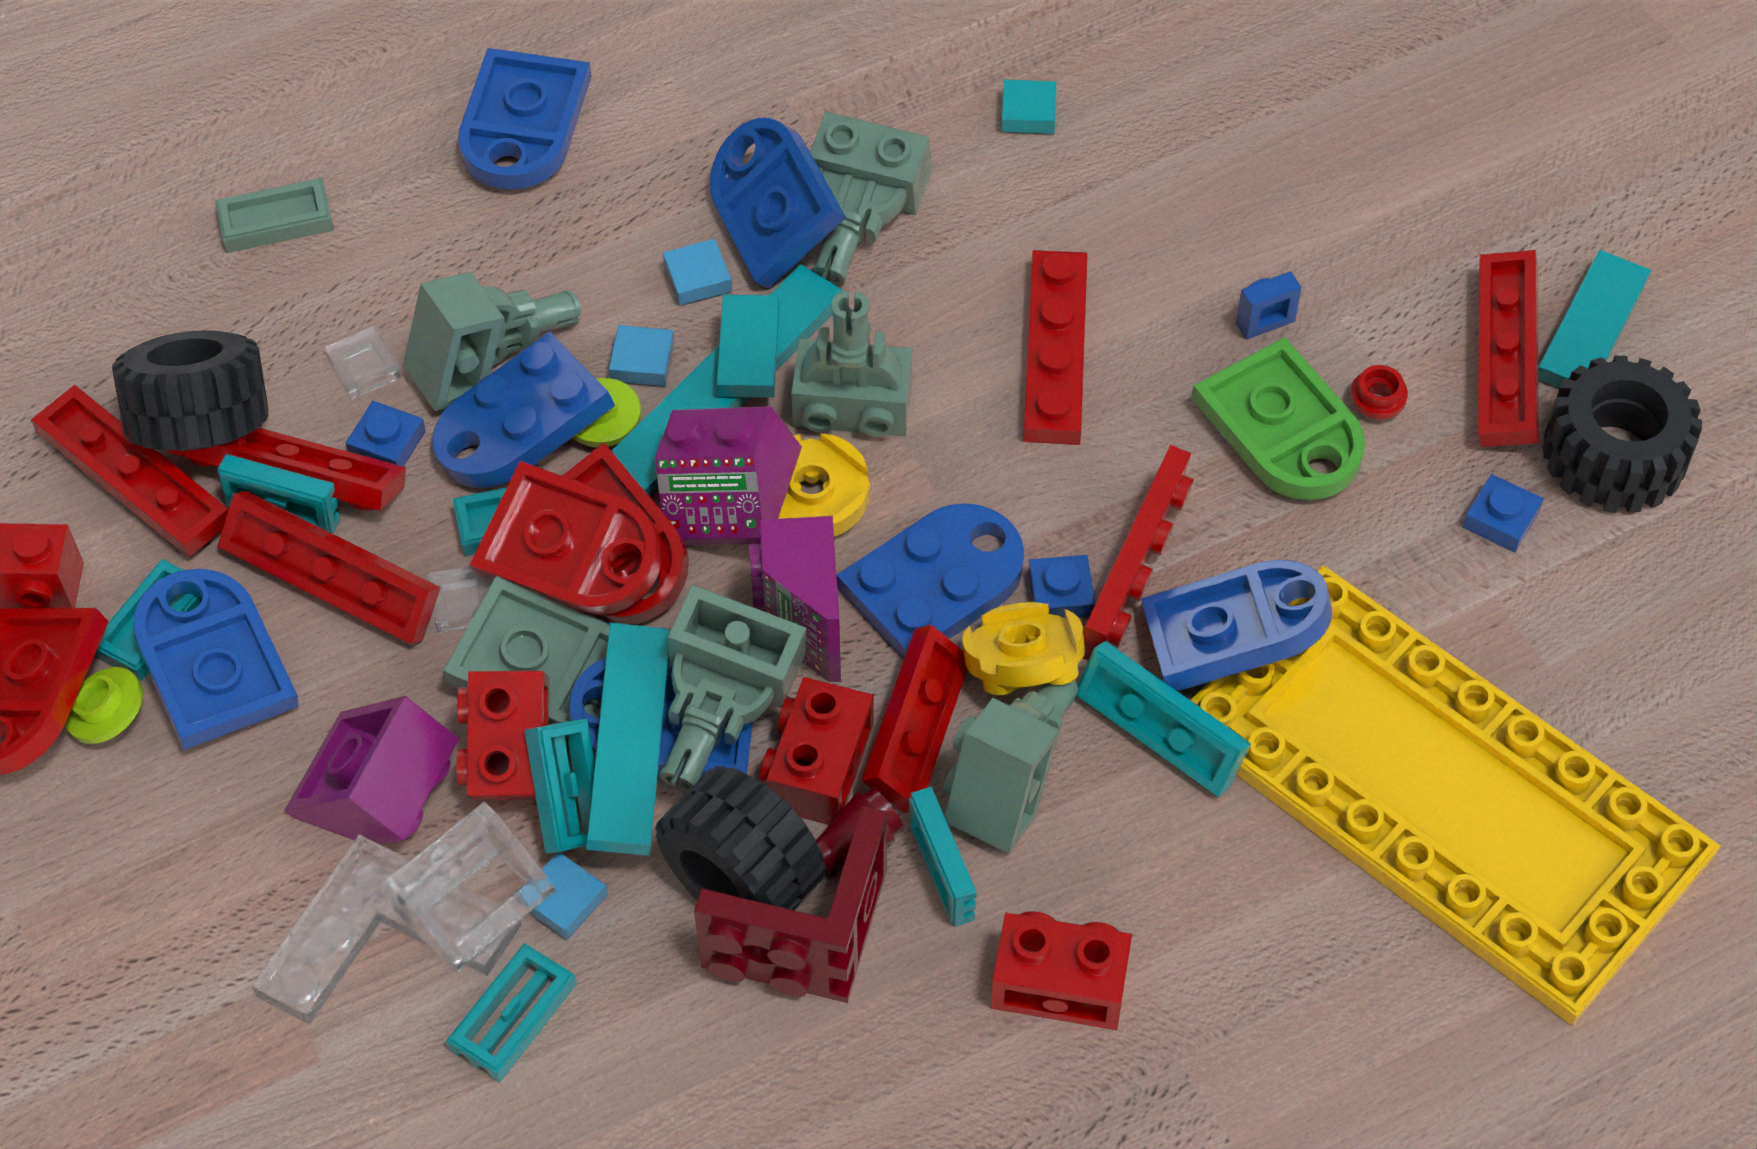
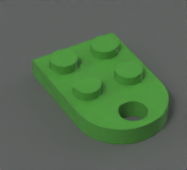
(1281, 419)

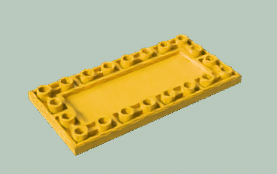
(1461, 801)

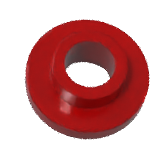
(1381, 381)

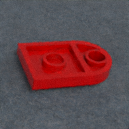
(606, 472)
(565, 542)
(40, 675)

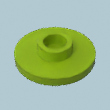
(618, 421)
(105, 705)

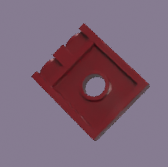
(793, 948)

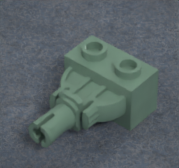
(873, 177)
(469, 328)
(850, 381)
(727, 667)
(1005, 764)

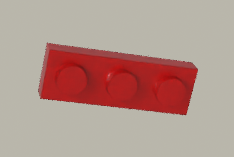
(916, 717)

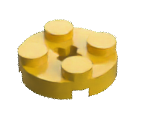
(844, 478)
(1024, 647)

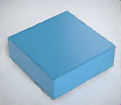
(697, 271)
(642, 355)
(575, 896)

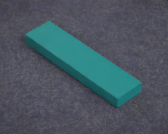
(628, 740)

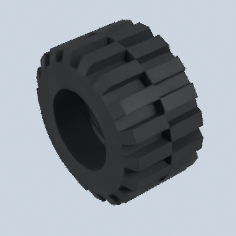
(190, 390)
(1630, 399)
(740, 841)

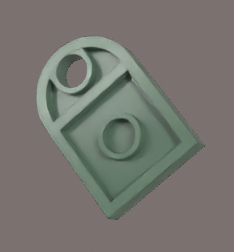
(530, 633)

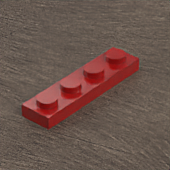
(1055, 348)
(1508, 349)
(130, 472)
(356, 478)
(1147, 535)
(328, 567)

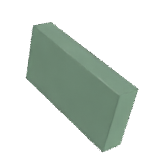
(274, 215)

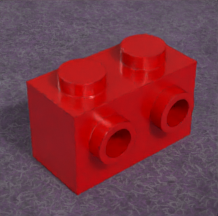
(38, 566)
(497, 712)
(819, 748)
(1061, 969)

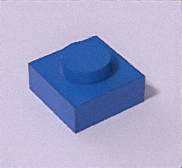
(1268, 304)
(386, 434)
(1503, 513)
(1062, 584)

